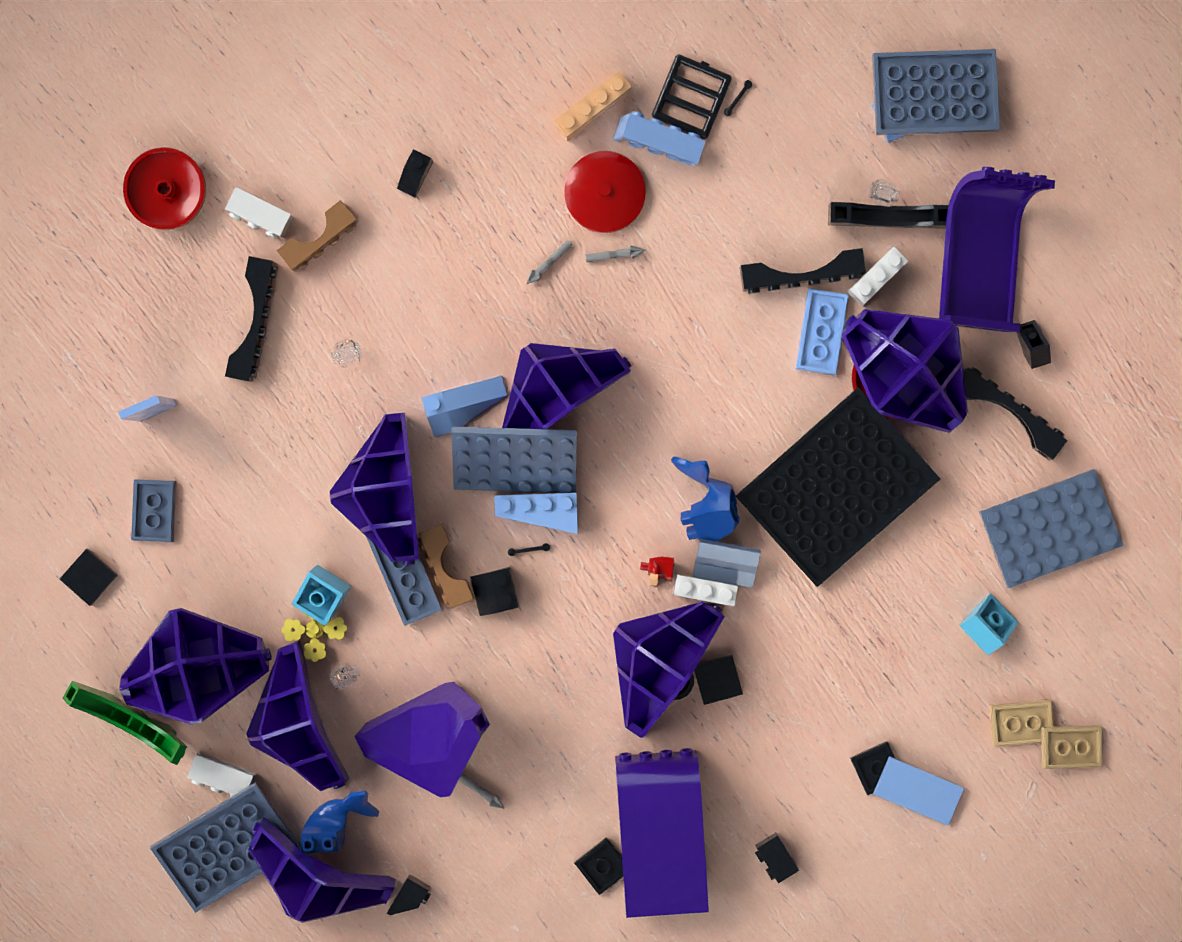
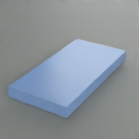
(822, 331)
(147, 408)
(918, 790)

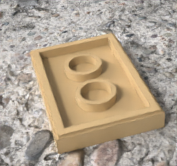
(1020, 722)
(1071, 747)

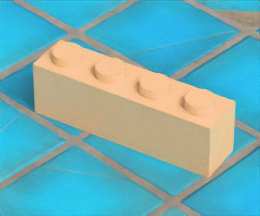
(593, 105)

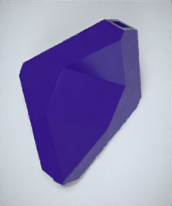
(909, 367)
(558, 380)
(378, 491)
(659, 657)
(193, 667)
(289, 724)
(427, 738)
(308, 886)

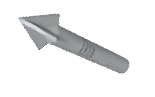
(632, 251)
(535, 274)
(493, 800)

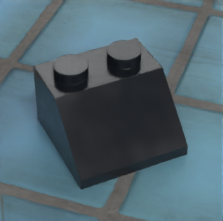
(494, 591)

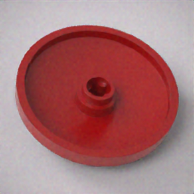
(164, 188)
(604, 192)

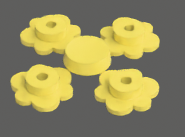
(314, 630)

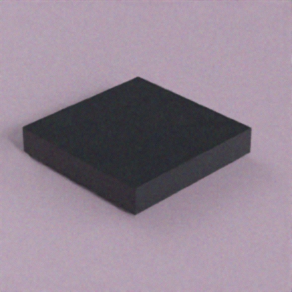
(88, 577)
(718, 679)
(870, 765)
(601, 866)

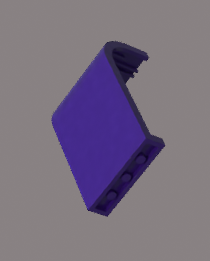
(984, 247)
(662, 833)

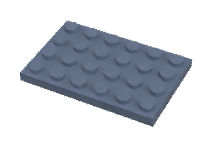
(936, 92)
(514, 459)
(1050, 528)
(212, 851)

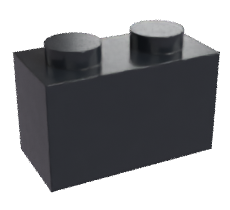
(776, 857)

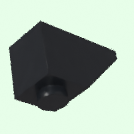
(414, 173)
(1034, 344)
(410, 896)

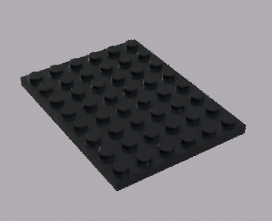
(837, 487)

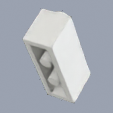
(258, 213)
(877, 276)
(705, 590)
(219, 775)

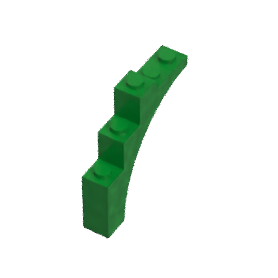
(130, 719)

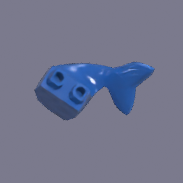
(717, 512)
(327, 824)

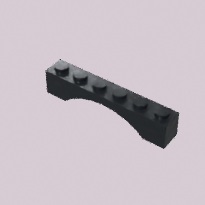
(881, 216)
(759, 276)
(243, 361)
(1042, 437)

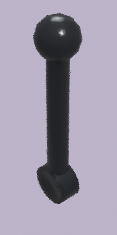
(747, 85)
(545, 547)

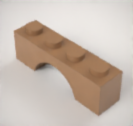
(298, 253)
(455, 590)

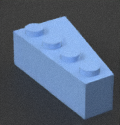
(659, 138)
(545, 510)

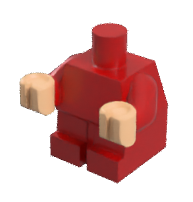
(659, 568)

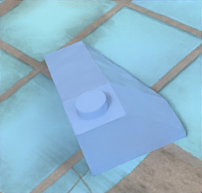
(461, 404)

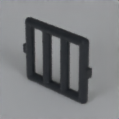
(672, 77)

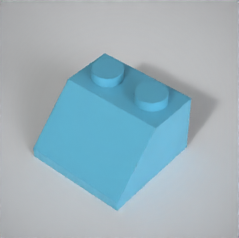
(321, 595)
(989, 624)

